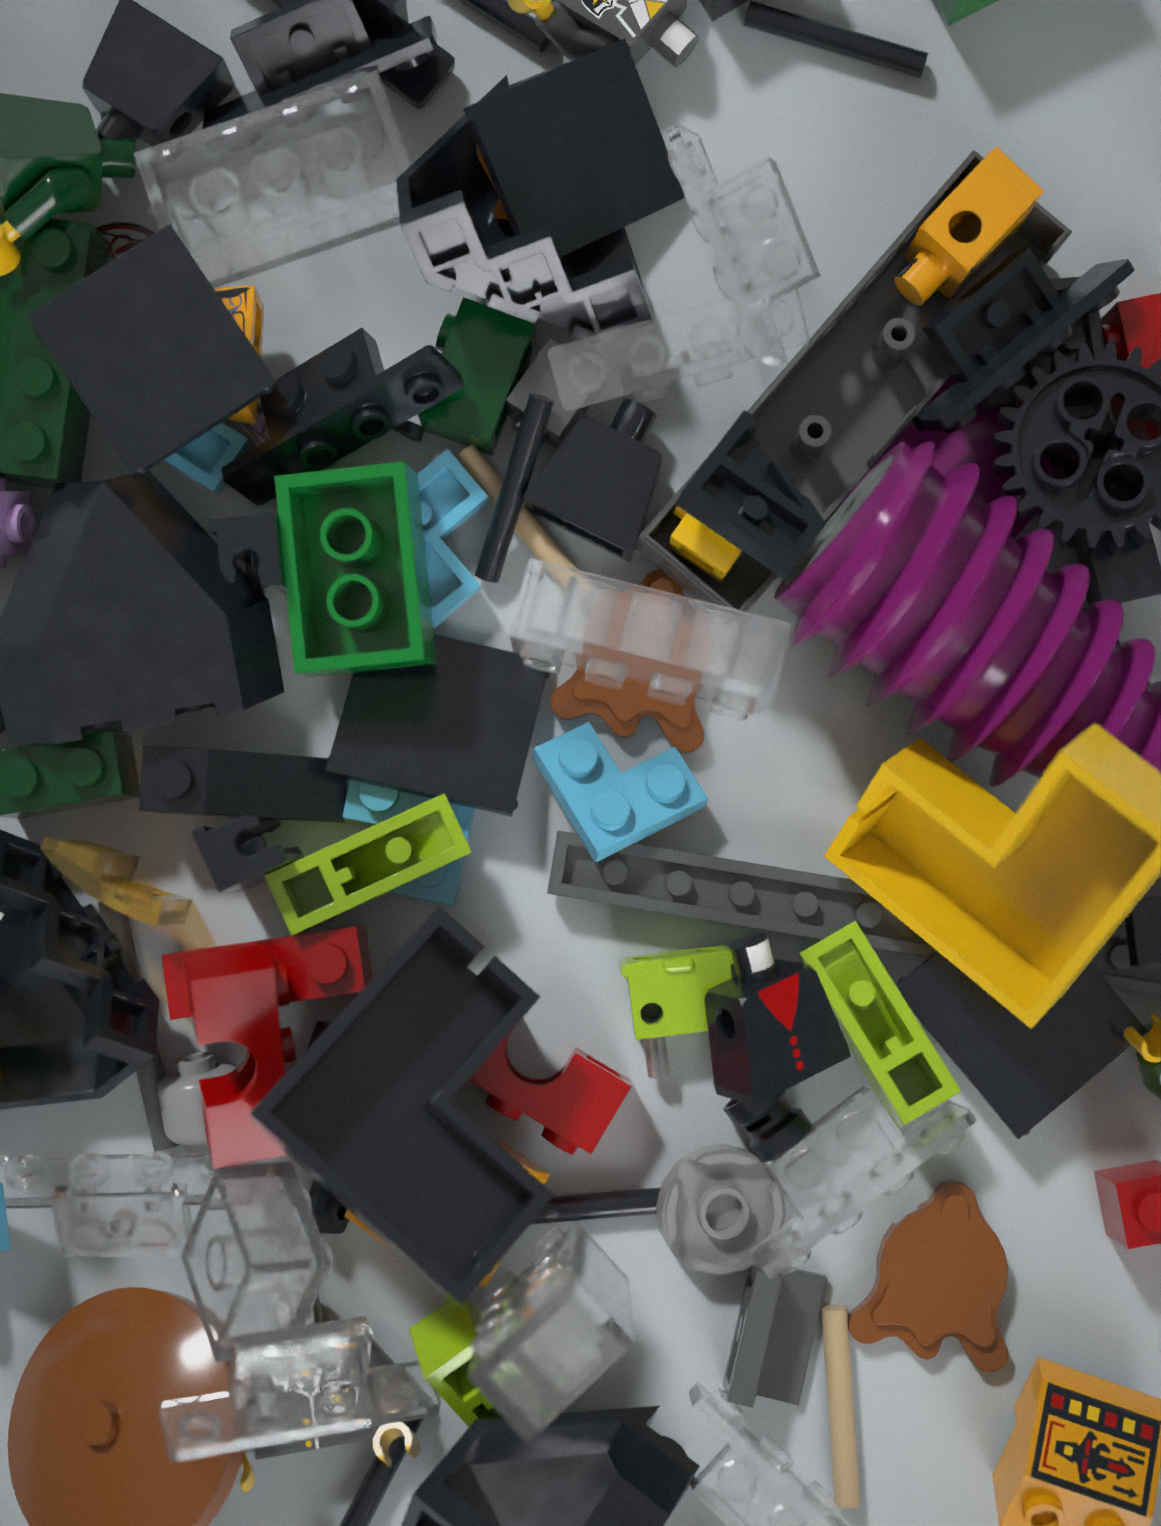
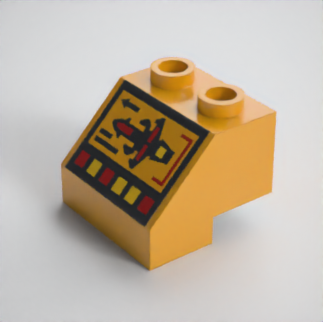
(1079, 1453)

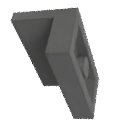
(773, 1336)

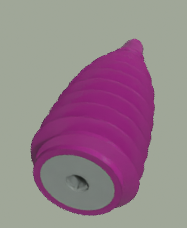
(970, 620)

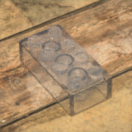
(280, 180)
(648, 639)
(551, 1329)

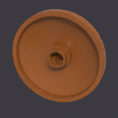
(88, 1413)

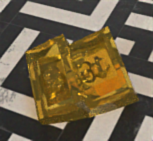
(109, 879)

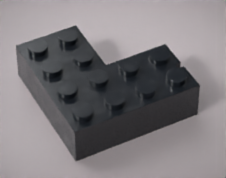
(377, 1119)

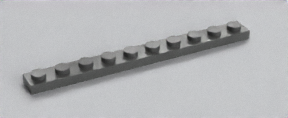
(769, 900)

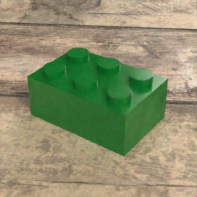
(355, 569)

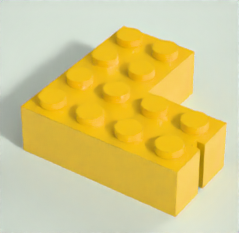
(1003, 891)

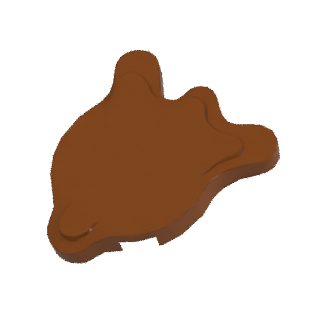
(626, 707)
(938, 1279)

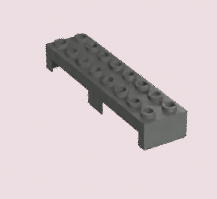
(847, 394)

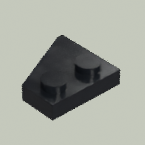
(752, 501)

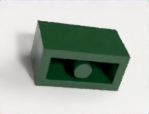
(492, 356)
(67, 775)

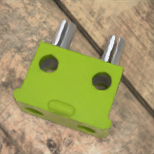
(678, 985)

